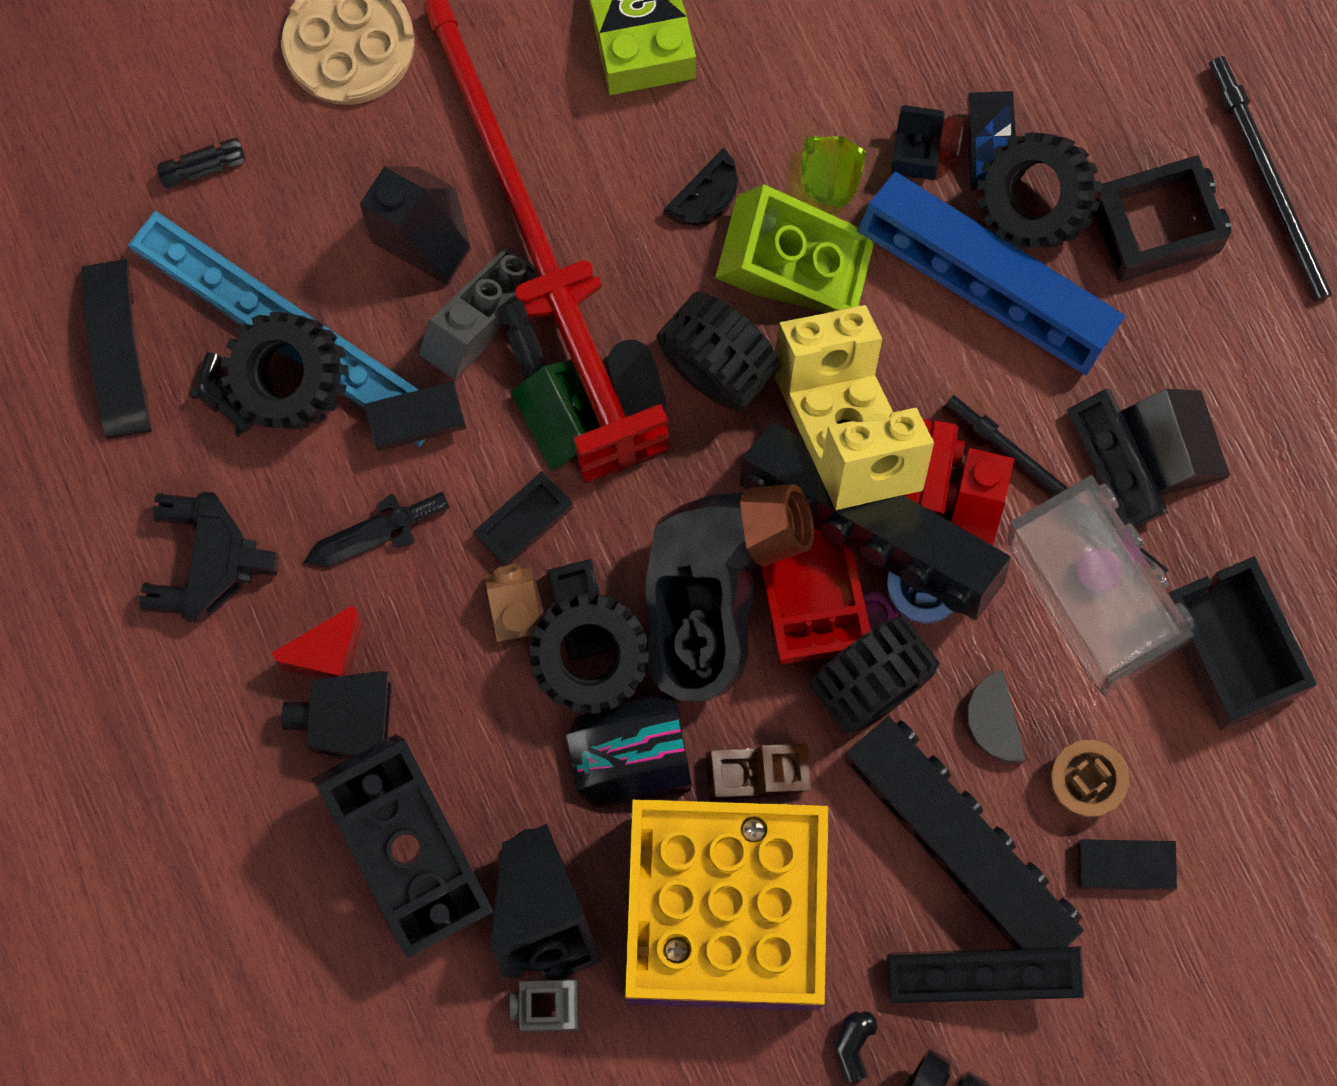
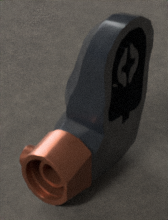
(704, 583)

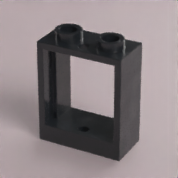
(1119, 236)

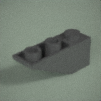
(472, 317)

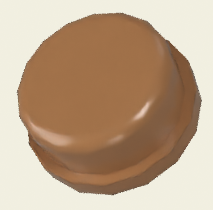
(1089, 778)

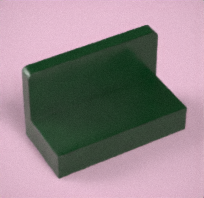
(556, 410)

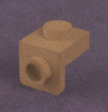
(512, 602)

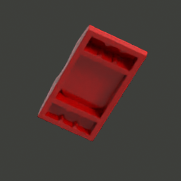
(815, 602)

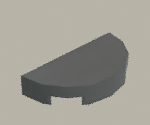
(993, 720)

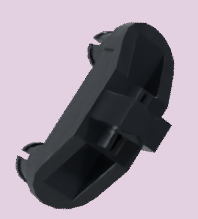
(219, 559)

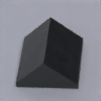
(1177, 439)

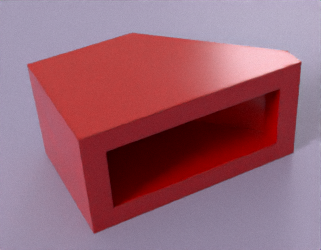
(982, 493)

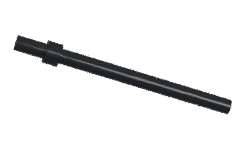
(1236, 102)
(985, 431)

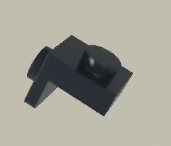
(917, 142)

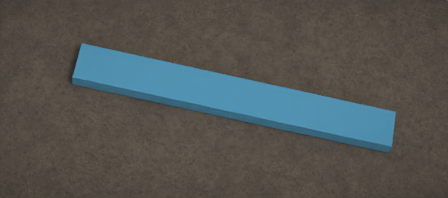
(244, 297)

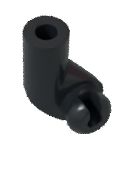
(849, 1041)

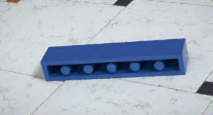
(990, 273)

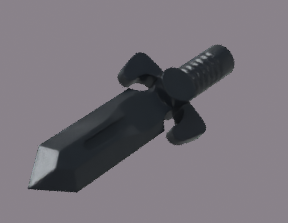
(376, 530)

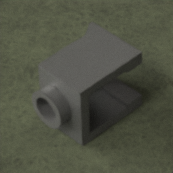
(565, 1007)

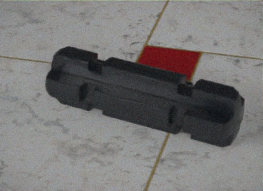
(201, 162)
(522, 337)

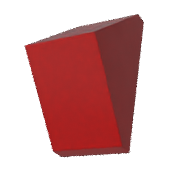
(325, 649)

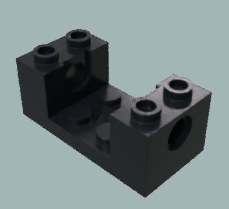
(372, 804)

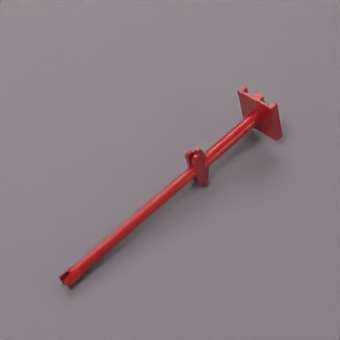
(556, 291)

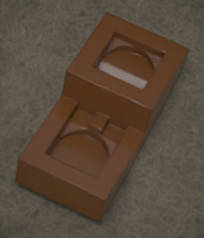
(758, 772)

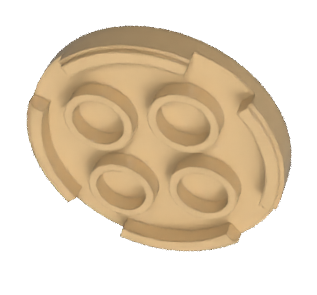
(348, 47)

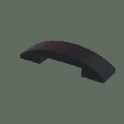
(114, 349)

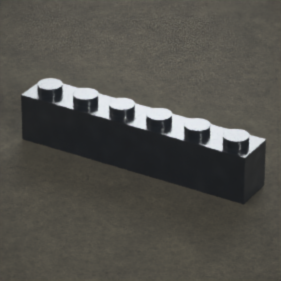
(887, 532)
(960, 839)

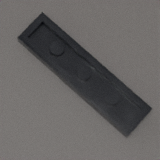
(986, 975)

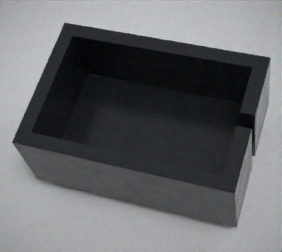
(1241, 644)

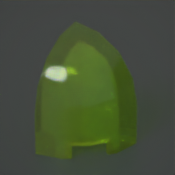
(831, 169)

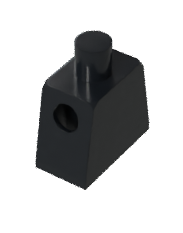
(343, 714)

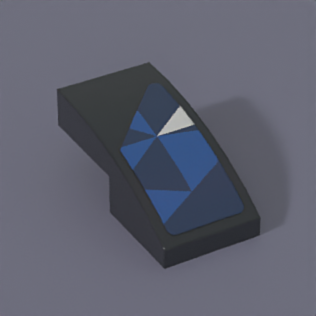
(990, 125)

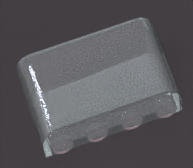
(1099, 584)

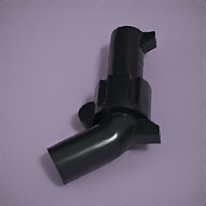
(214, 395)

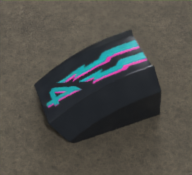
(629, 752)

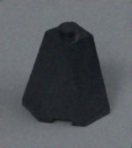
(417, 220)
(537, 912)

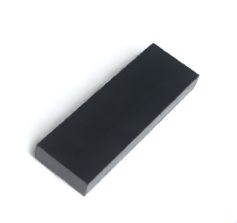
(1117, 458)

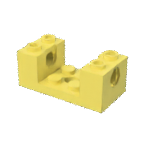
(831, 377)

